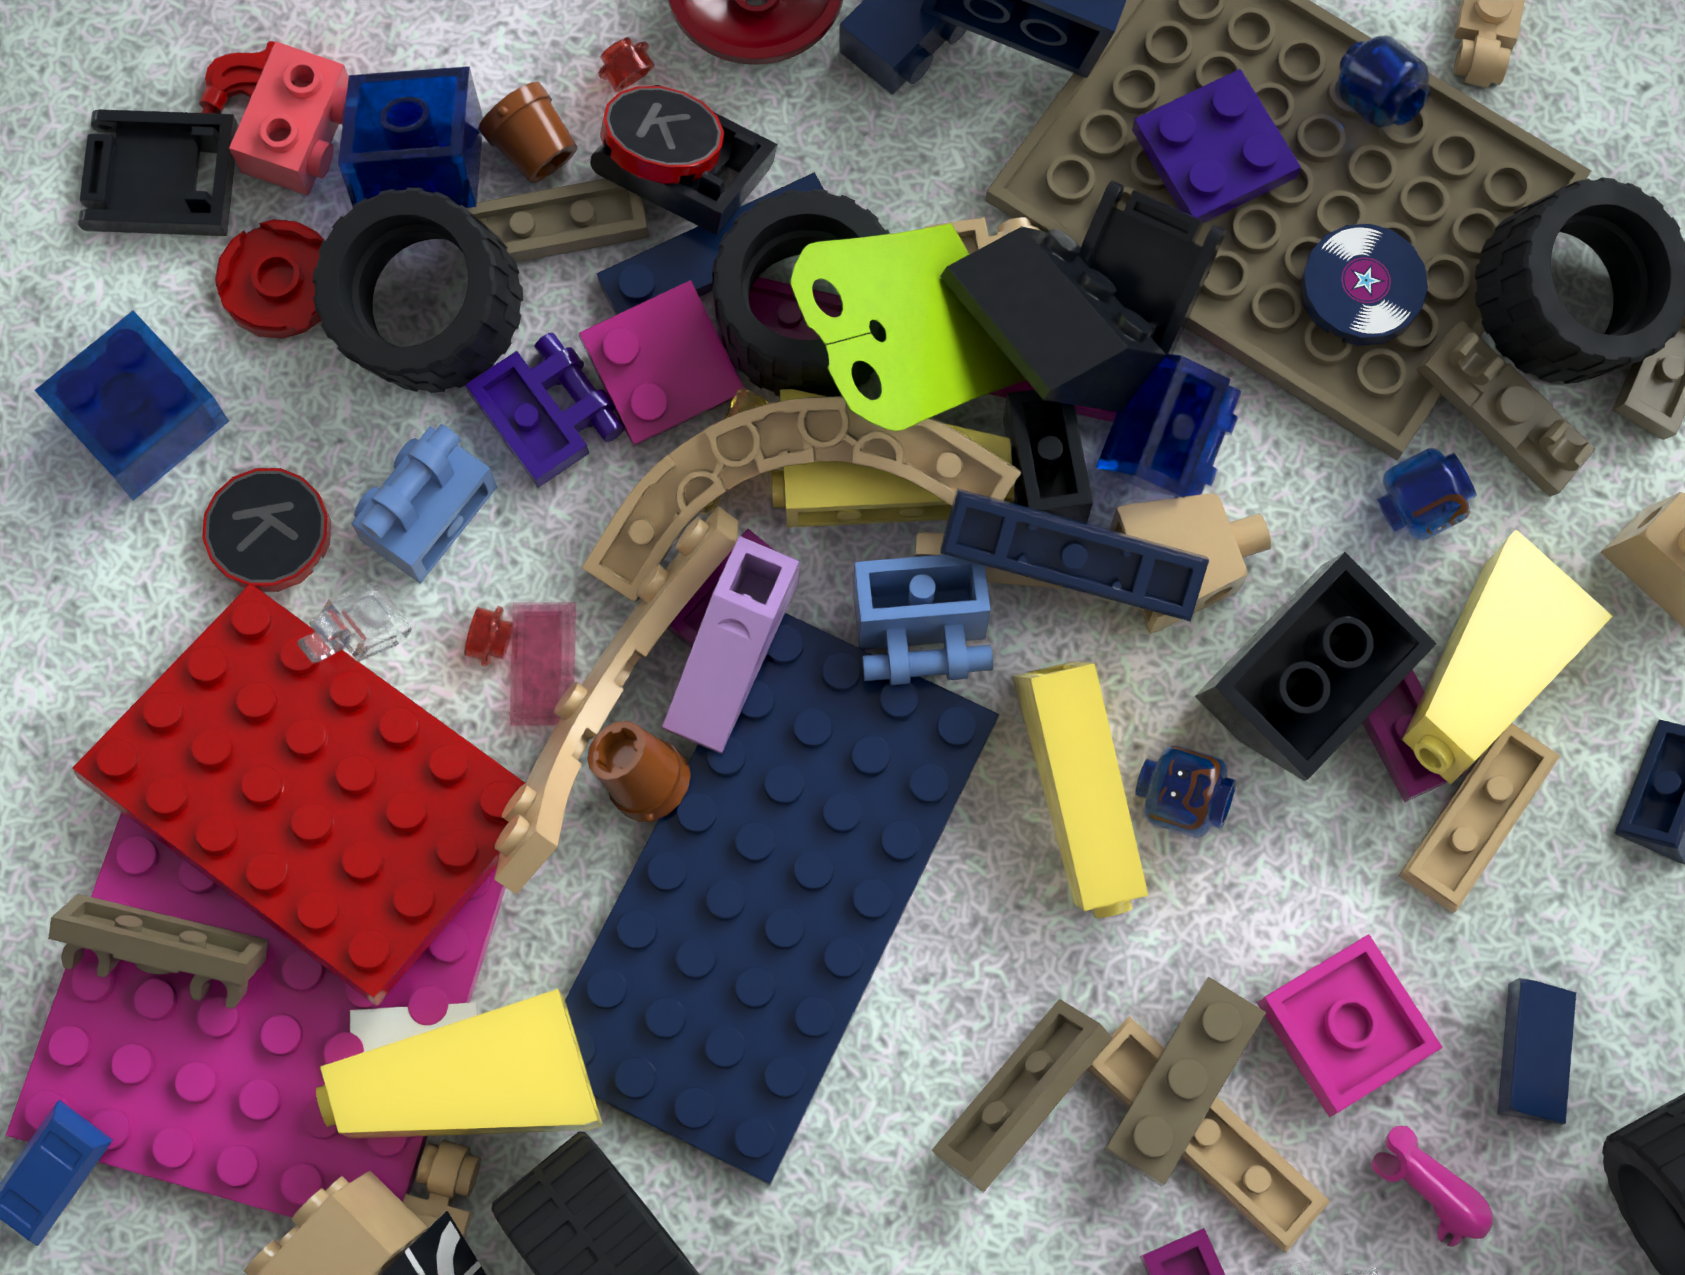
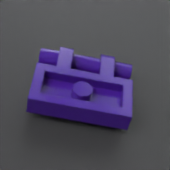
(528, 417)

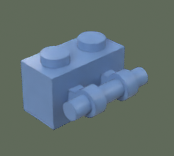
(423, 502)
(921, 604)

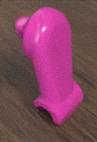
(1455, 1202)

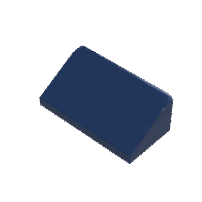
(1657, 800)
(1536, 1051)

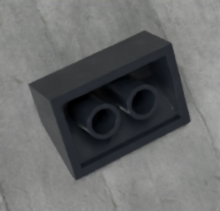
(1056, 319)
(1316, 668)

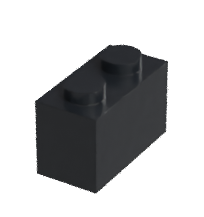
(1048, 454)

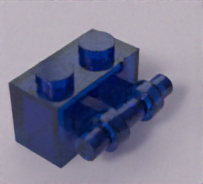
(1172, 429)

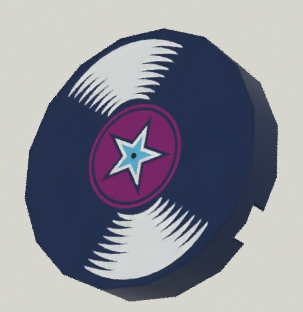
(1364, 284)

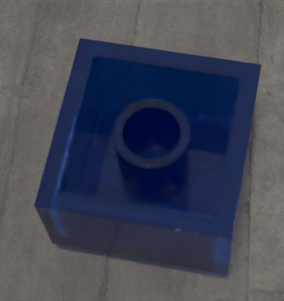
(412, 134)
(132, 405)

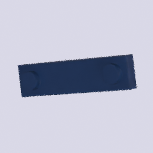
(677, 260)
(1074, 554)

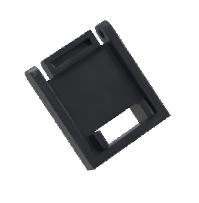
(151, 172)
(703, 199)
(1151, 259)

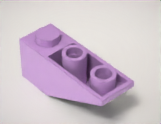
(732, 643)

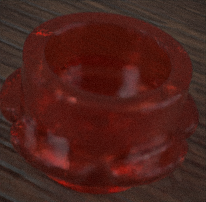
(625, 63)
(488, 635)

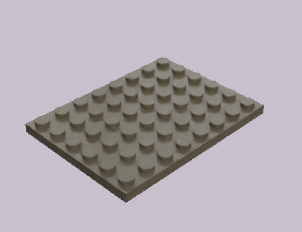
(1431, 181)

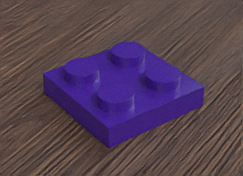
(1216, 147)

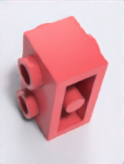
(292, 119)

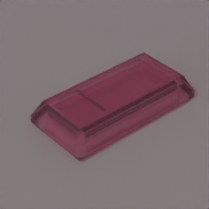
(541, 660)

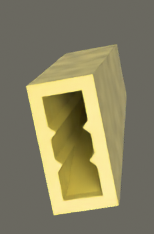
(1505, 649)
(1082, 785)
(475, 1076)

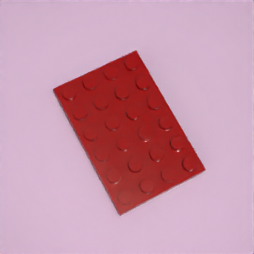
(308, 792)

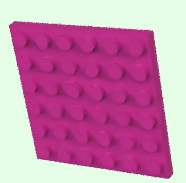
(219, 1090)

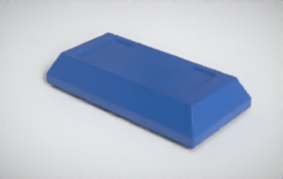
(50, 1172)

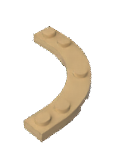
(771, 439)
(539, 805)

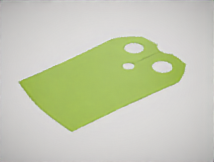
(932, 345)

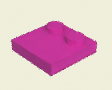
(661, 363)
(1349, 1025)

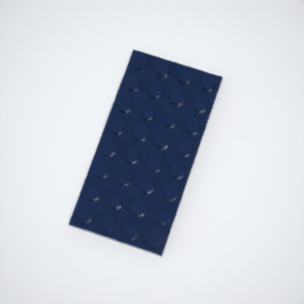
(771, 899)

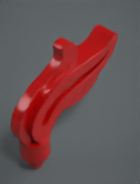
(232, 75)

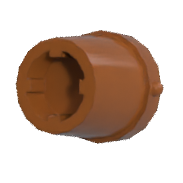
(529, 132)
(639, 771)

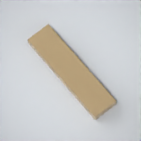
(1222, 1148)

